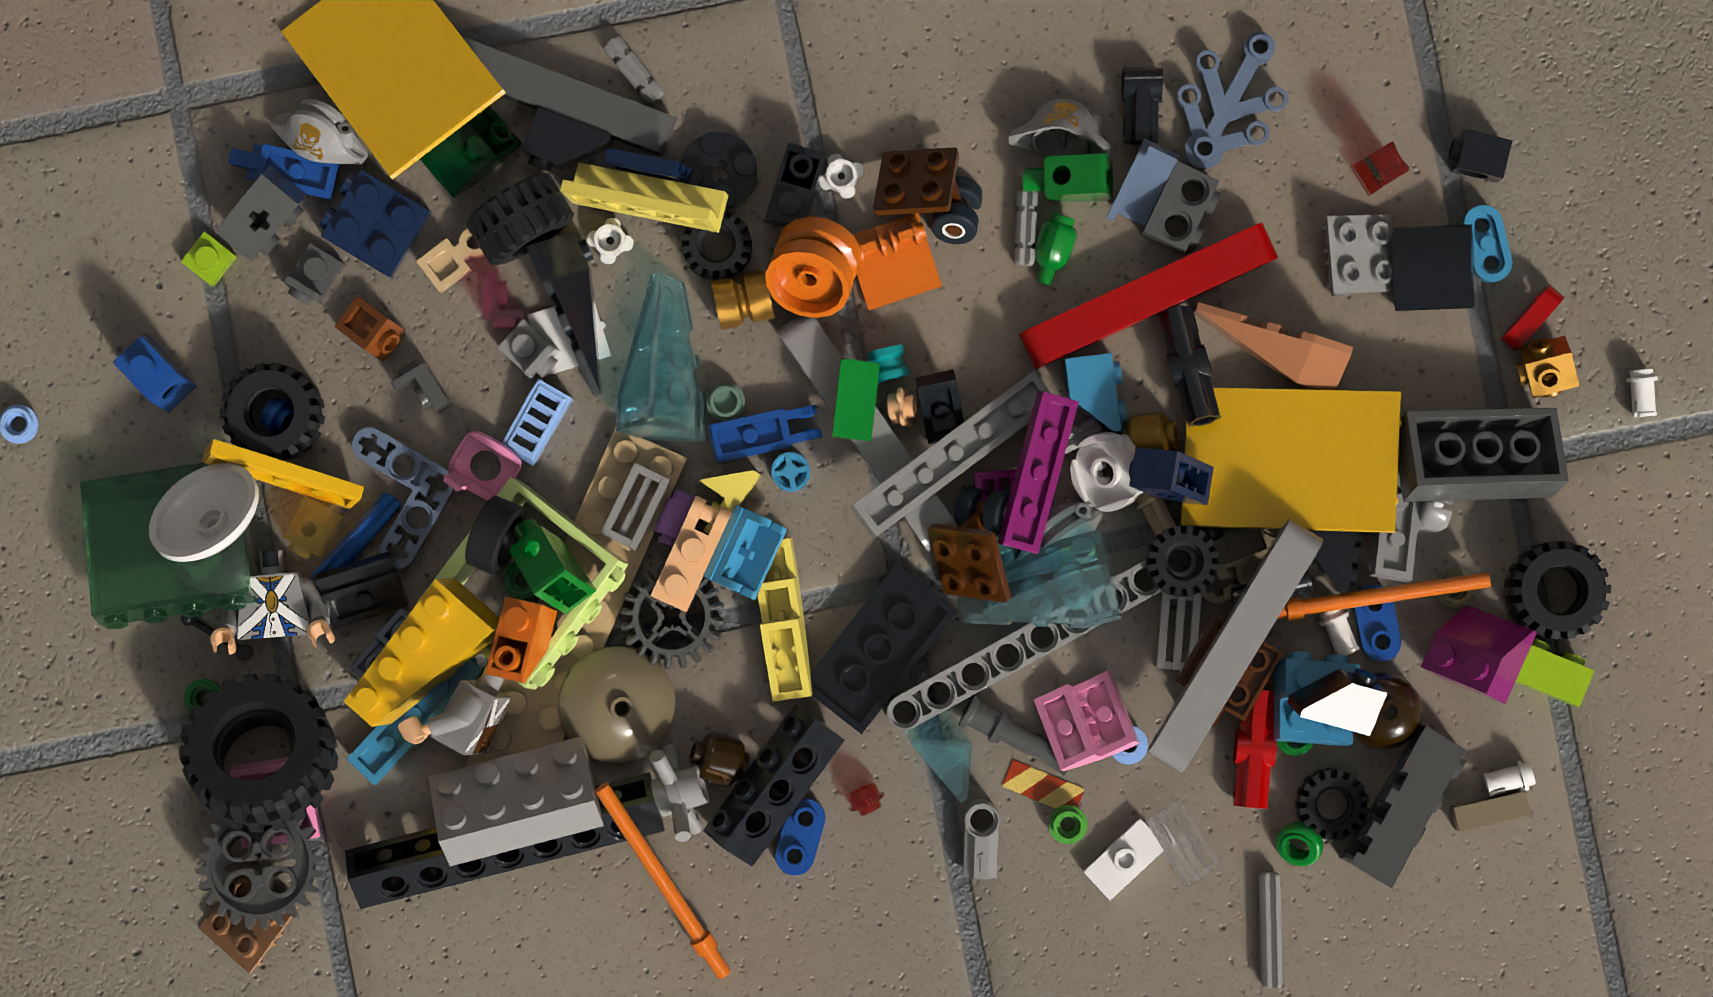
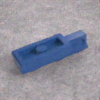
(309, 176)

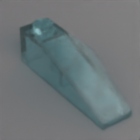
(659, 382)
(1059, 585)

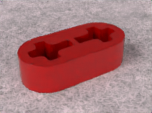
(1532, 317)

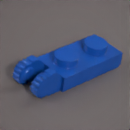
(759, 434)

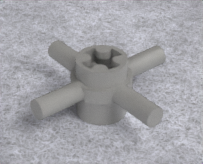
(678, 792)

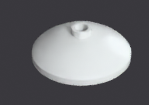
(204, 512)

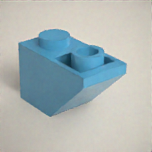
(1093, 384)

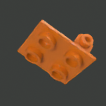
(895, 262)

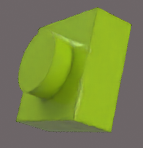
(208, 259)

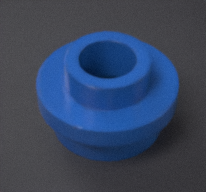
(277, 415)

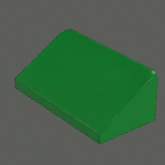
(856, 400)

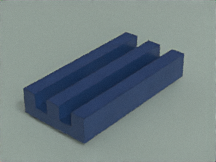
(648, 165)

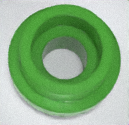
(1072, 835)

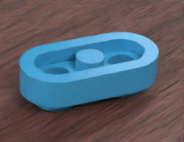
(1489, 244)

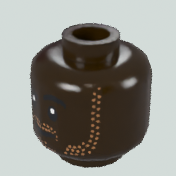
(720, 759)

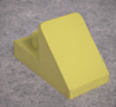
(731, 487)

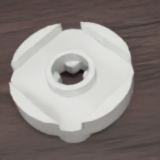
(1088, 466)

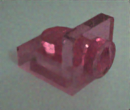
(493, 295)

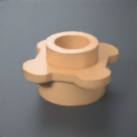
(902, 407)

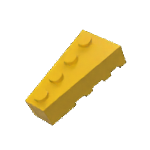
(427, 648)

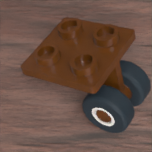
(926, 184)
(969, 552)

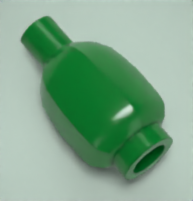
(1054, 246)

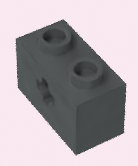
(247, 231)

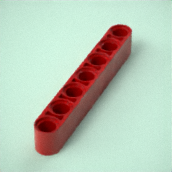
(1148, 295)

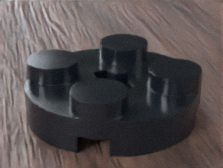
(740, 165)

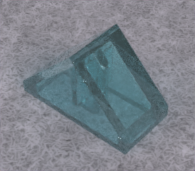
(949, 761)

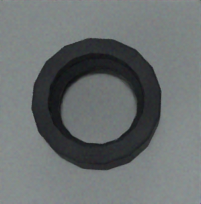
(494, 535)

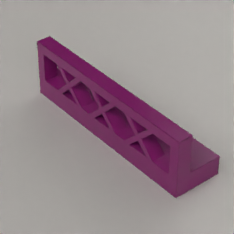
(1037, 472)

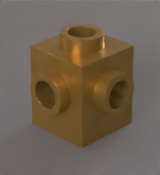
(1547, 367)

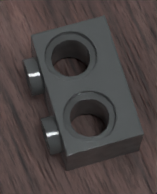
(1173, 204)

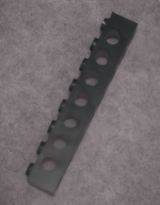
(418, 865)

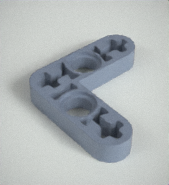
(416, 481)

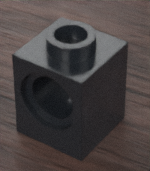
(1480, 155)

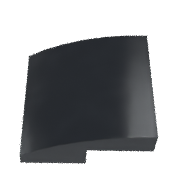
(1433, 267)

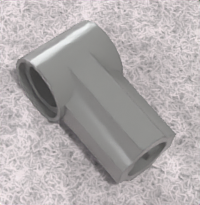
(980, 844)

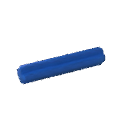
(361, 533)

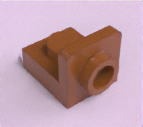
(370, 329)

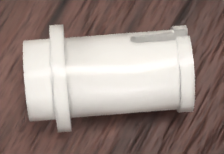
(1642, 392)
(1339, 631)
(1509, 779)

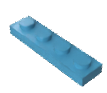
(386, 745)

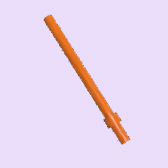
(1298, 607)
(701, 940)

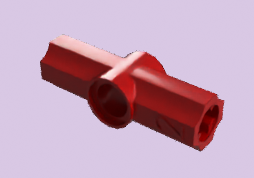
(1255, 754)

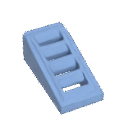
(556, 416)

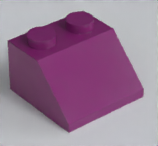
(1479, 652)

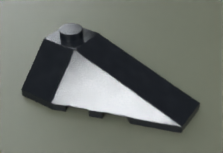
(569, 283)

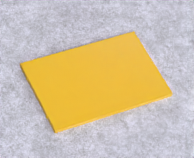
(394, 73)
(1300, 457)

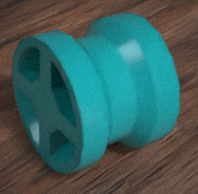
(891, 362)

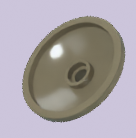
(596, 686)

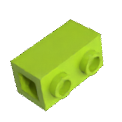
(1555, 676)

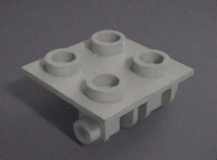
(1359, 253)

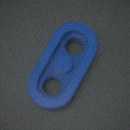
(1375, 623)
(800, 837)

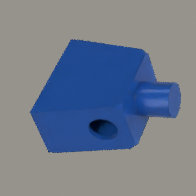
(154, 373)

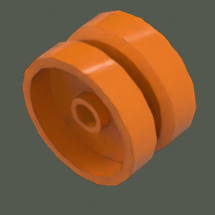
(813, 267)

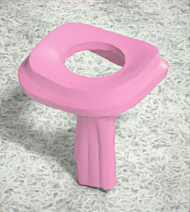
(460, 465)

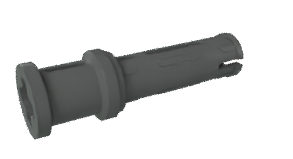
(1000, 728)

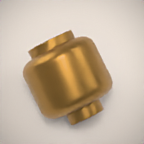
(1153, 432)

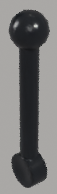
(243, 652)

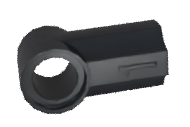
(1142, 94)

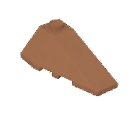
(1300, 360)

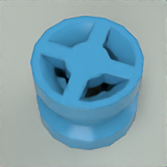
(788, 466)

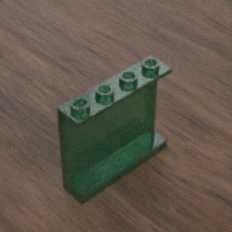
(131, 577)

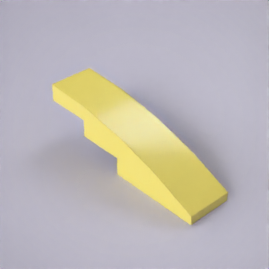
(784, 627)

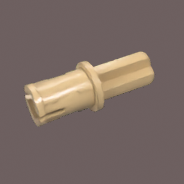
(1155, 513)

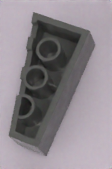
(1404, 806)

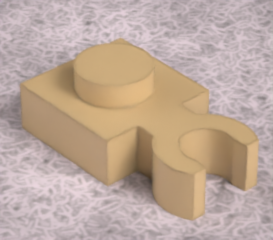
(446, 263)

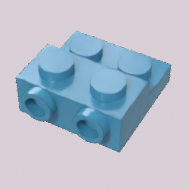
(1292, 675)

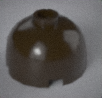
(1398, 716)

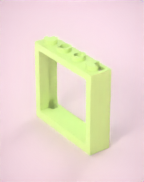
(607, 580)

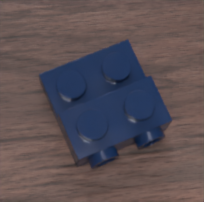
(374, 223)

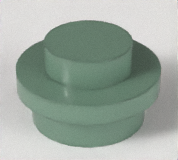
(725, 402)

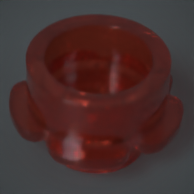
(865, 799)

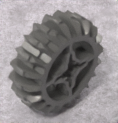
(649, 642)

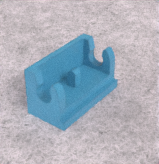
(745, 552)

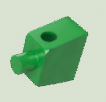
(1089, 179)
(550, 567)

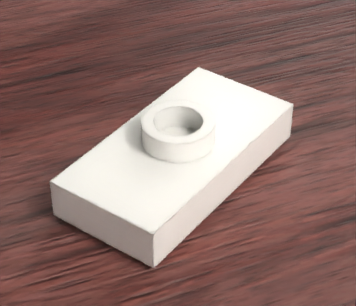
(1124, 859)

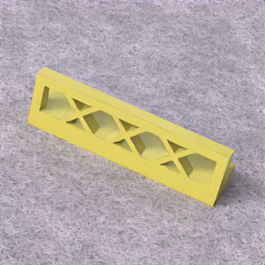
(646, 197)

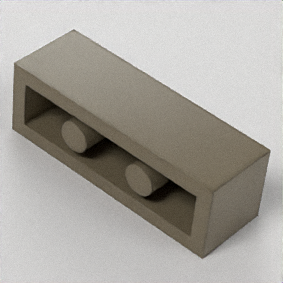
(1490, 810)

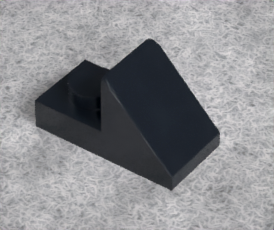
(939, 404)

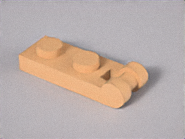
(690, 555)

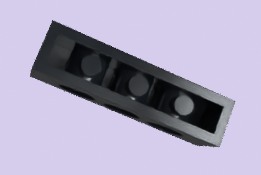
(773, 785)

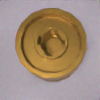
(742, 299)

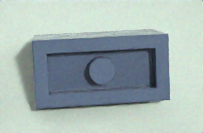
(1143, 182)

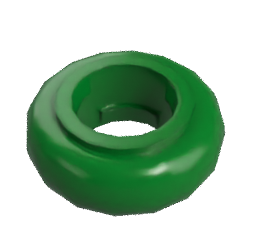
(1291, 853)

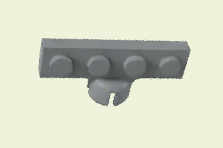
(1395, 552)

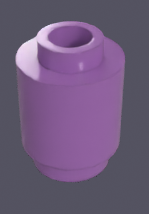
(672, 517)

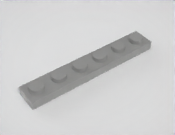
(948, 457)

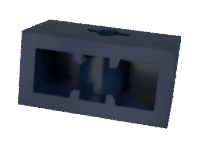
(1171, 476)

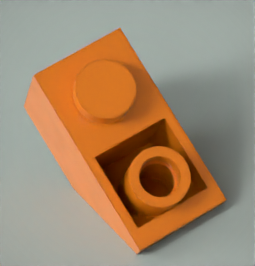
(520, 639)

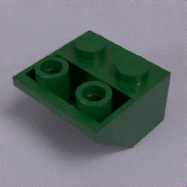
(471, 152)

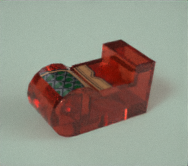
(1380, 168)

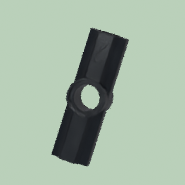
(1189, 366)

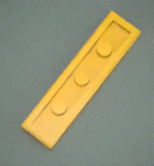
(285, 474)

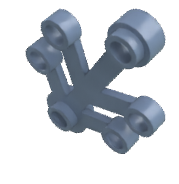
(1227, 106)

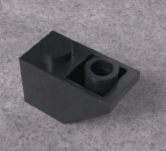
(795, 185)
(1336, 558)

